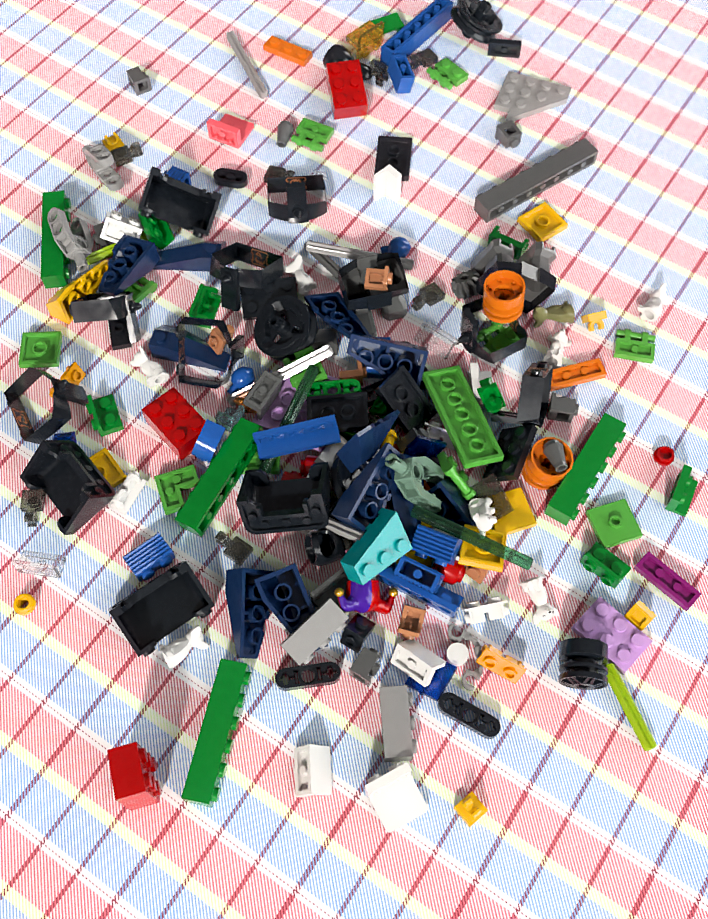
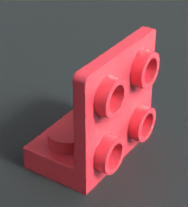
(229, 130)

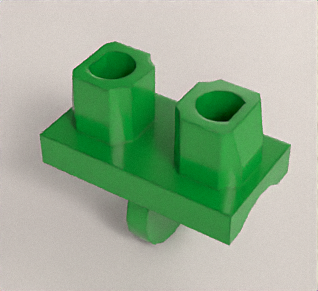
(491, 395)

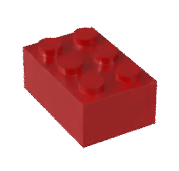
(346, 89)
(174, 422)
(133, 776)

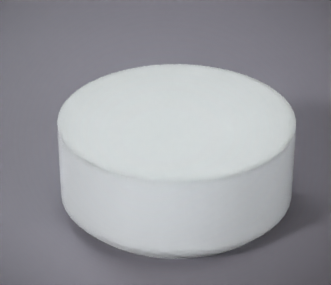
(457, 654)

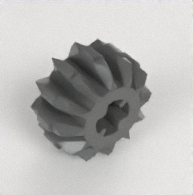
(465, 284)

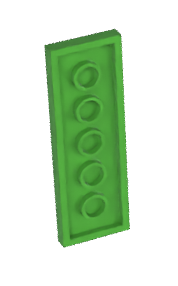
(462, 417)

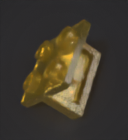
(366, 38)

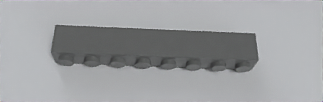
(535, 180)

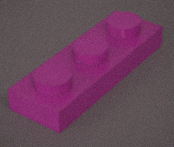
(667, 581)

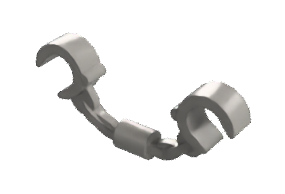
(477, 673)

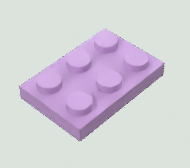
(609, 626)

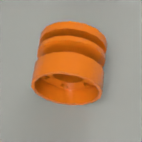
(503, 296)
(539, 471)

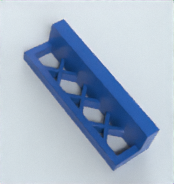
(297, 437)
(443, 601)

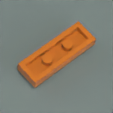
(288, 51)
(577, 374)

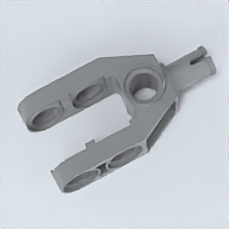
(100, 161)
(71, 240)

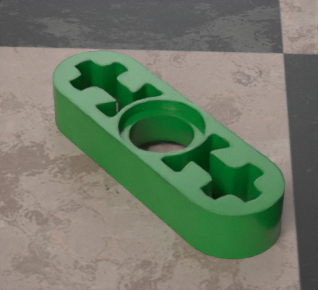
(325, 385)

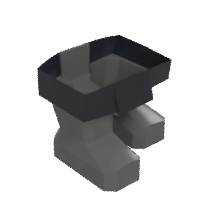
(532, 266)
(362, 300)

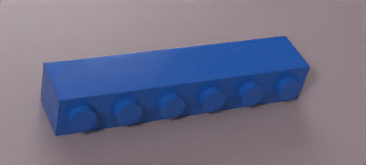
(417, 30)

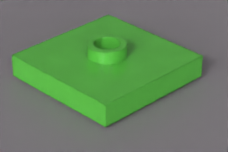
(40, 349)
(613, 523)

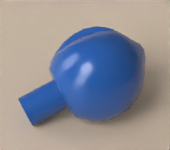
(397, 245)
(241, 378)

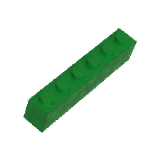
(53, 261)
(585, 469)
(219, 478)
(215, 734)

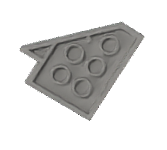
(527, 96)

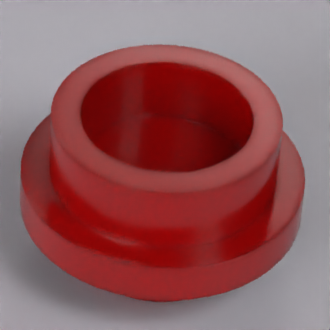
(663, 456)

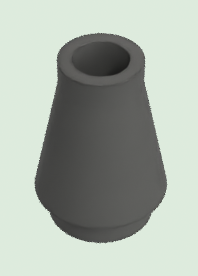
(284, 132)
(555, 454)

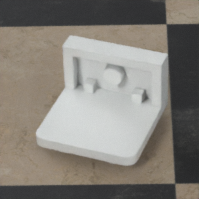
(395, 797)

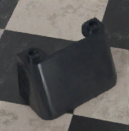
(178, 203)
(69, 482)
(285, 504)
(161, 607)

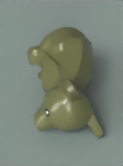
(559, 313)

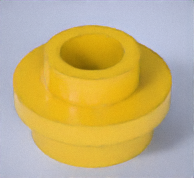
(20, 600)

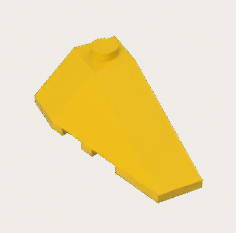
(85, 284)

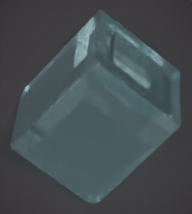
(230, 417)

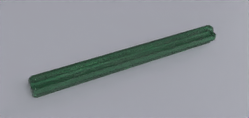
(294, 408)
(472, 537)

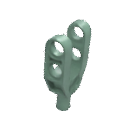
(409, 478)

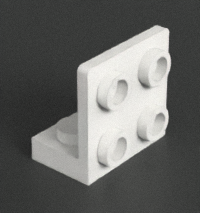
(117, 225)

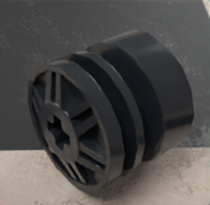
(583, 663)

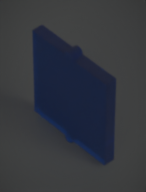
(424, 446)
(438, 683)

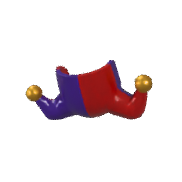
(365, 598)

